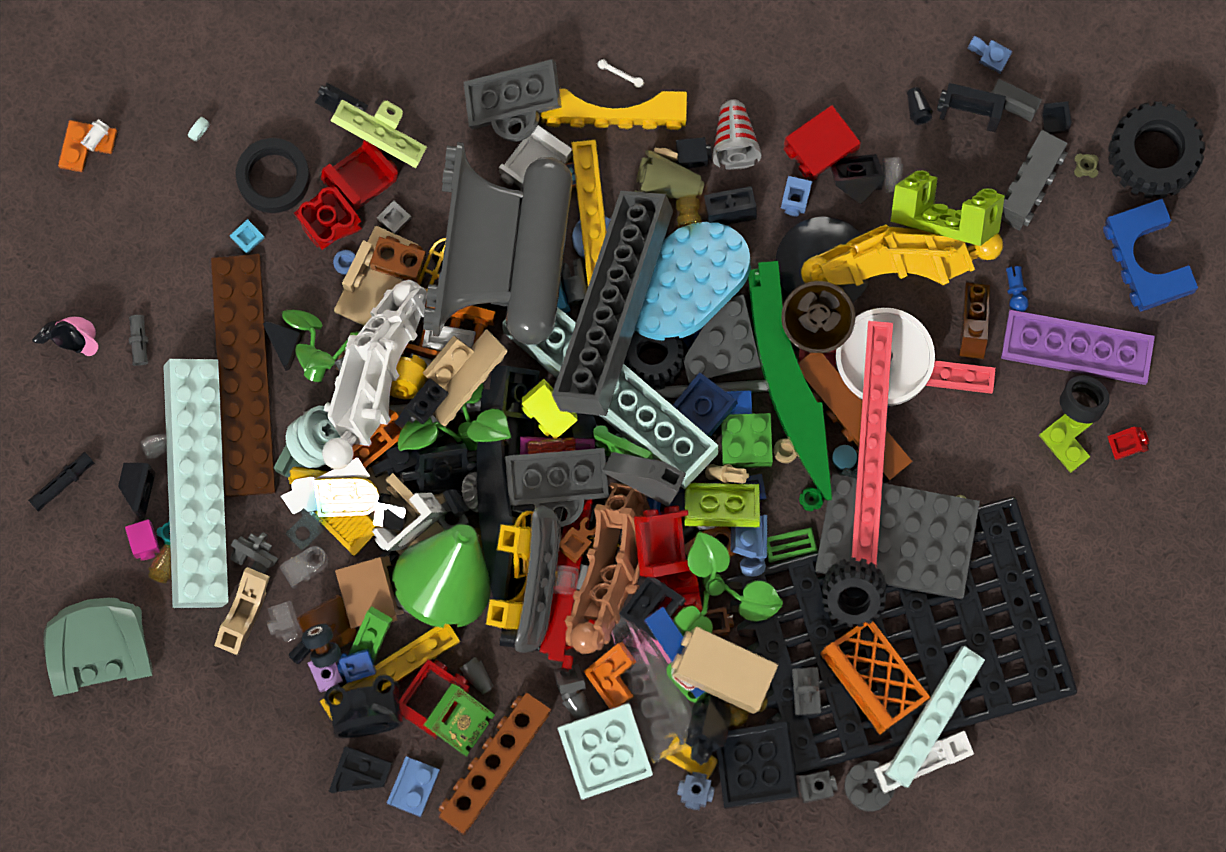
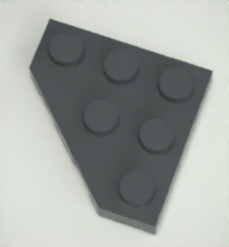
(724, 344)

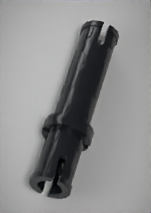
(61, 481)

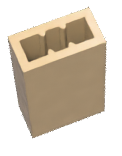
(723, 669)

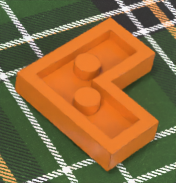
(74, 153)
(606, 675)

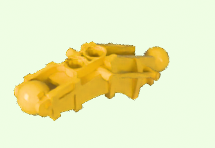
(900, 252)

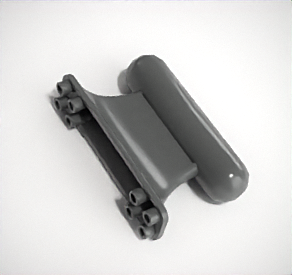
(503, 246)

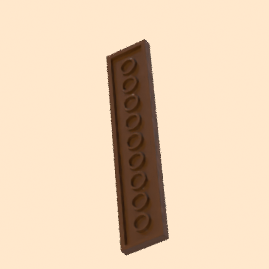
(243, 375)

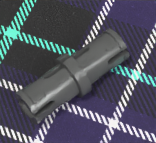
(138, 340)

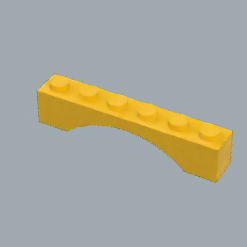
(663, 110)

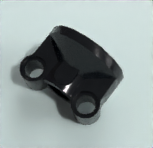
(365, 709)

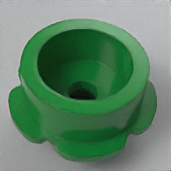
(815, 494)

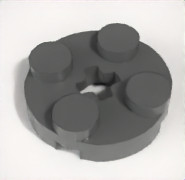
(858, 795)

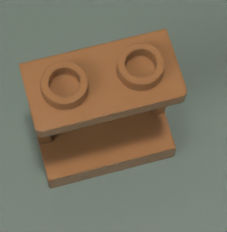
(367, 586)

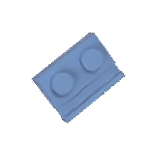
(750, 540)
(413, 786)

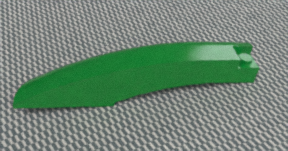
(790, 394)

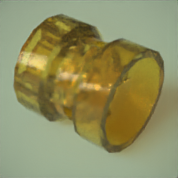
(688, 211)

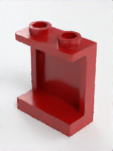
(821, 143)
(361, 175)
(660, 542)

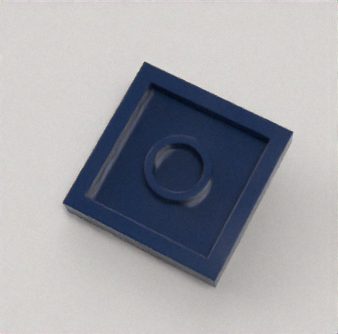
(705, 404)

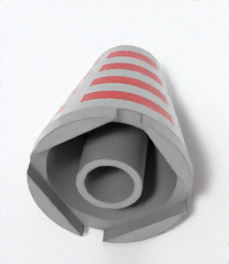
(735, 138)

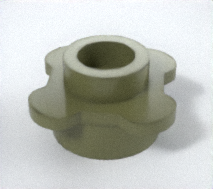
(1081, 160)

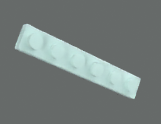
(934, 716)

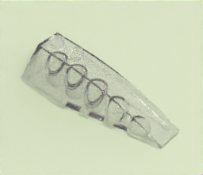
(659, 704)

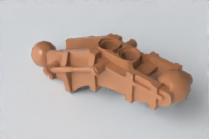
(607, 584)

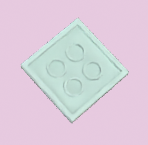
(605, 751)

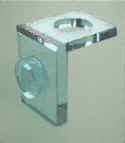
(310, 521)

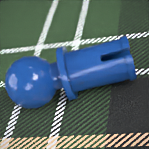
(1016, 287)

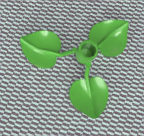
(312, 360)
(489, 427)
(707, 559)

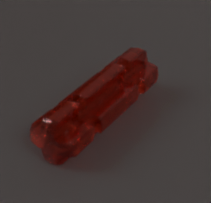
(551, 445)

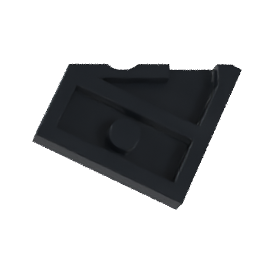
(359, 771)

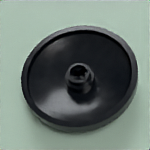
(812, 239)

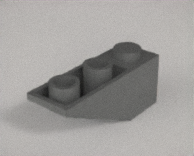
(646, 475)

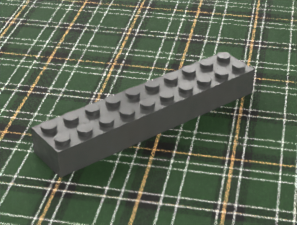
(612, 303)

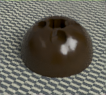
(820, 329)

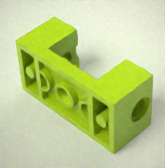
(973, 224)

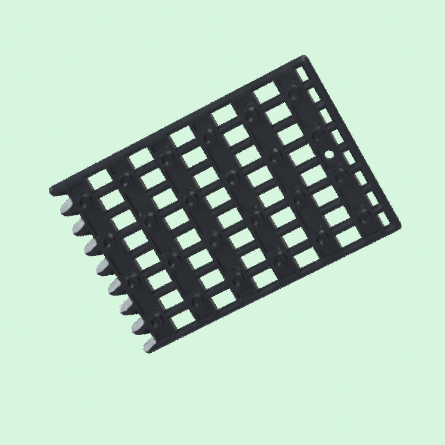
(924, 631)

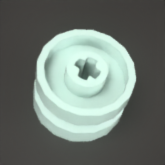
(308, 436)

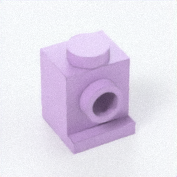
(323, 684)

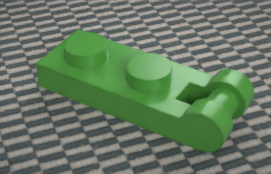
(618, 445)
(371, 632)

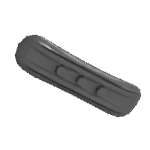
(540, 580)

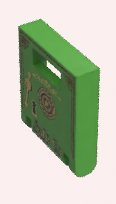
(465, 722)

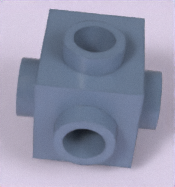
(691, 800)

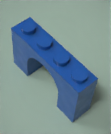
(1147, 288)

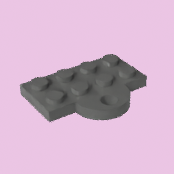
(513, 99)
(557, 480)

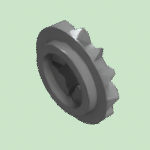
(469, 491)

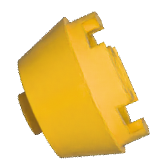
(410, 378)

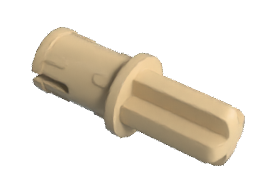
(726, 473)

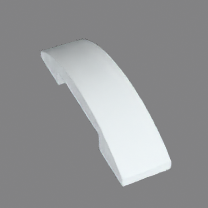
(944, 752)

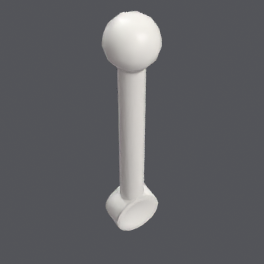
(638, 82)

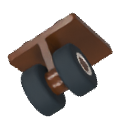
(325, 631)

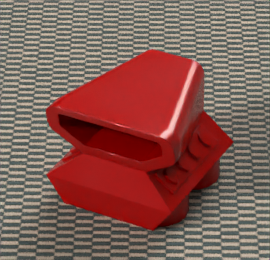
(328, 217)

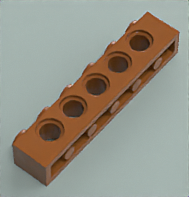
(463, 819)

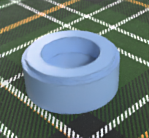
(752, 566)

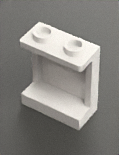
(536, 146)

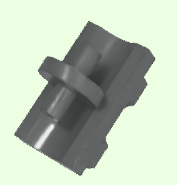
(245, 548)
(806, 691)

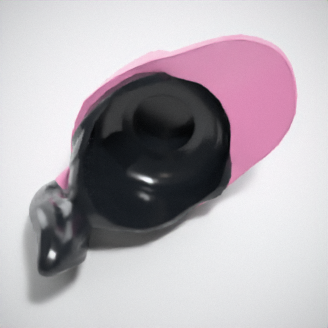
(70, 334)

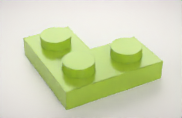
(1062, 442)

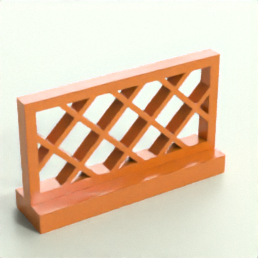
(860, 690)

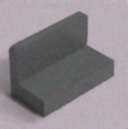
(1017, 100)

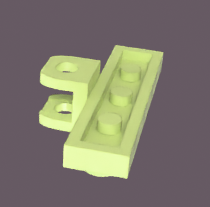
(380, 130)

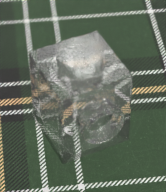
(283, 621)

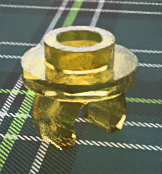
(739, 716)

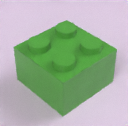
(747, 440)

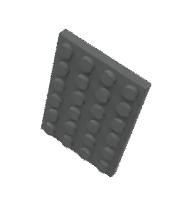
(921, 536)

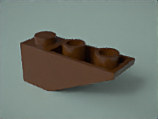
(975, 321)

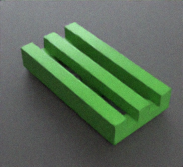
(811, 541)

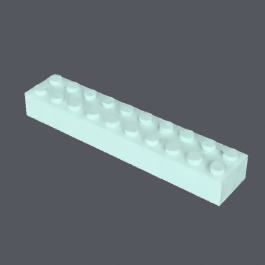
(635, 409)
(195, 483)

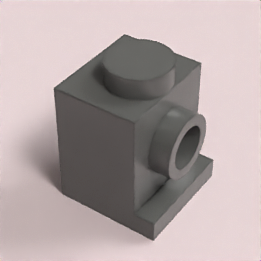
(808, 790)

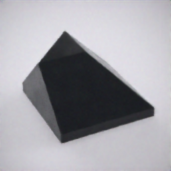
(858, 176)
(136, 486)

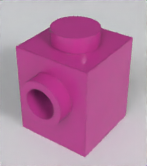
(142, 540)

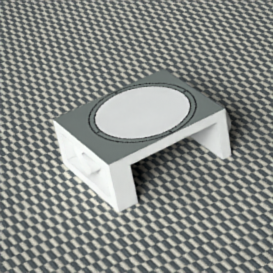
(430, 512)

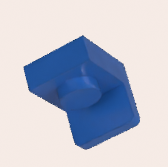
(356, 665)

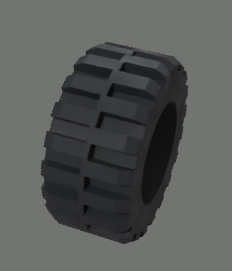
(1172, 124)

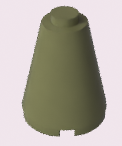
(667, 177)

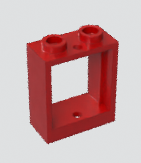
(440, 670)

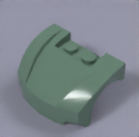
(95, 645)

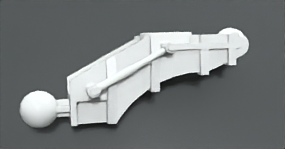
(368, 371)

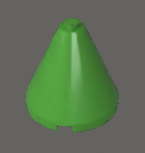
(444, 578)

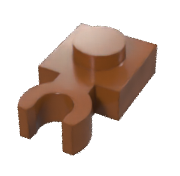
(576, 542)

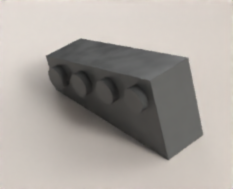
(1031, 179)

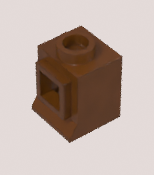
(726, 620)

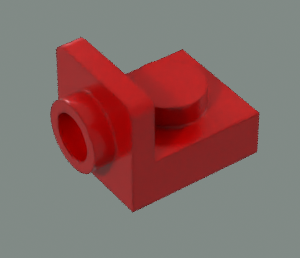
(1128, 442)

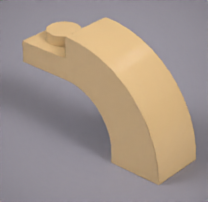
(244, 611)

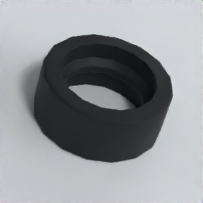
(1091, 387)

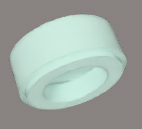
(198, 129)

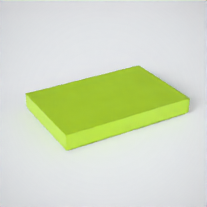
(722, 505)

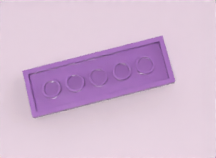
(1077, 347)

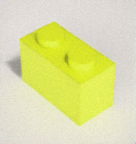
(541, 406)

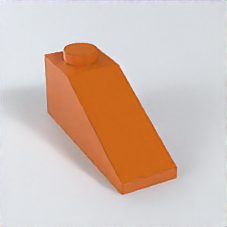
(382, 440)

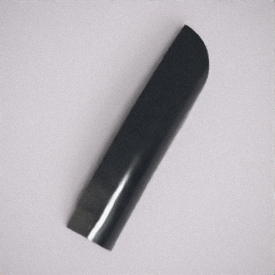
(494, 508)

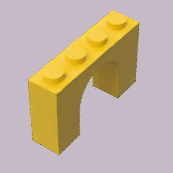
(508, 612)

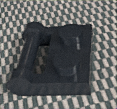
(646, 602)

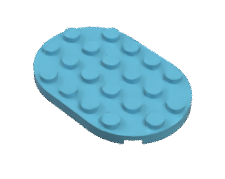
(693, 279)

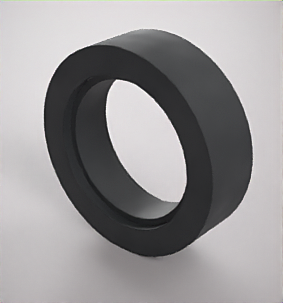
(264, 148)

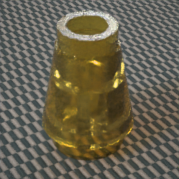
(161, 566)

